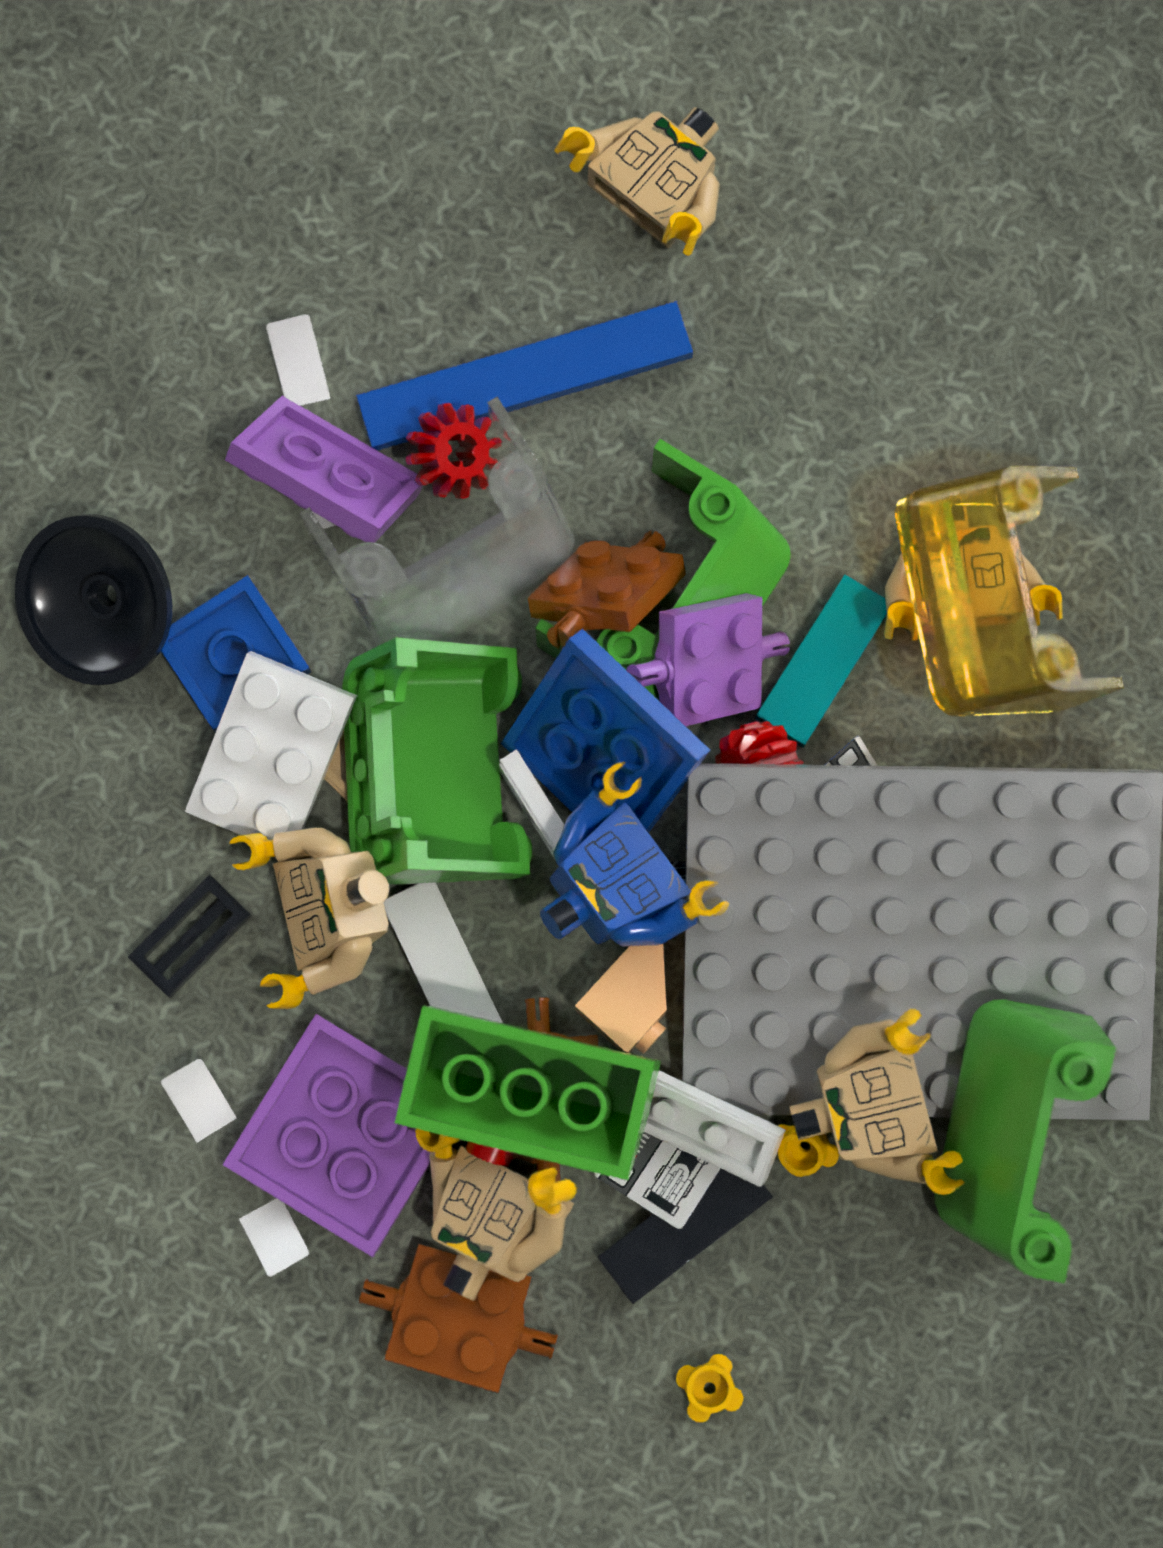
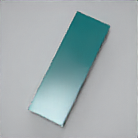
(824, 660)

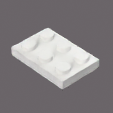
(270, 749)

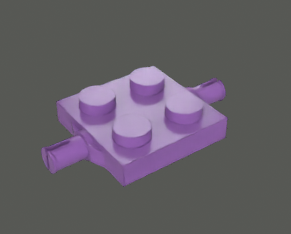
(711, 658)

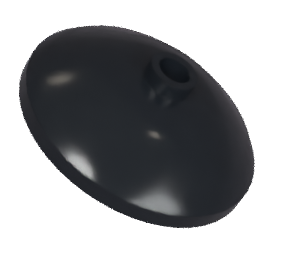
(67, 602)

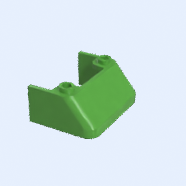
(745, 557)

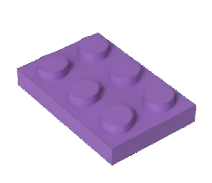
(324, 470)

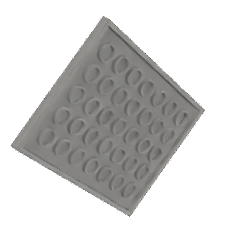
(922, 896)

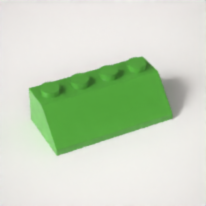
(527, 1092)

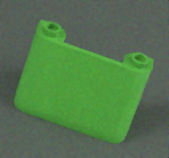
(429, 761)
(999, 1122)

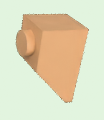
(629, 999)

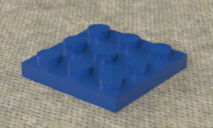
(598, 715)

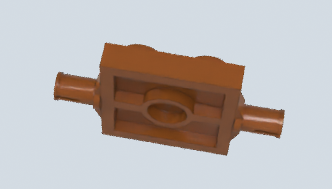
(606, 587)
(450, 1333)

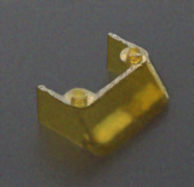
(977, 600)

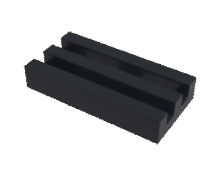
(205, 952)

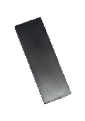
(659, 1249)

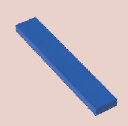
(531, 372)

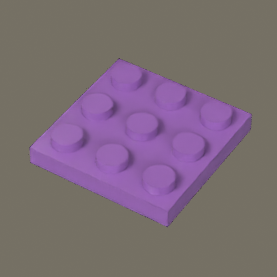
(331, 1138)

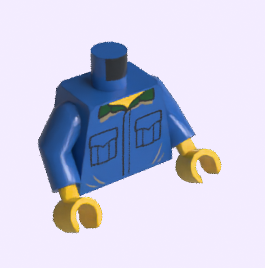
(618, 877)

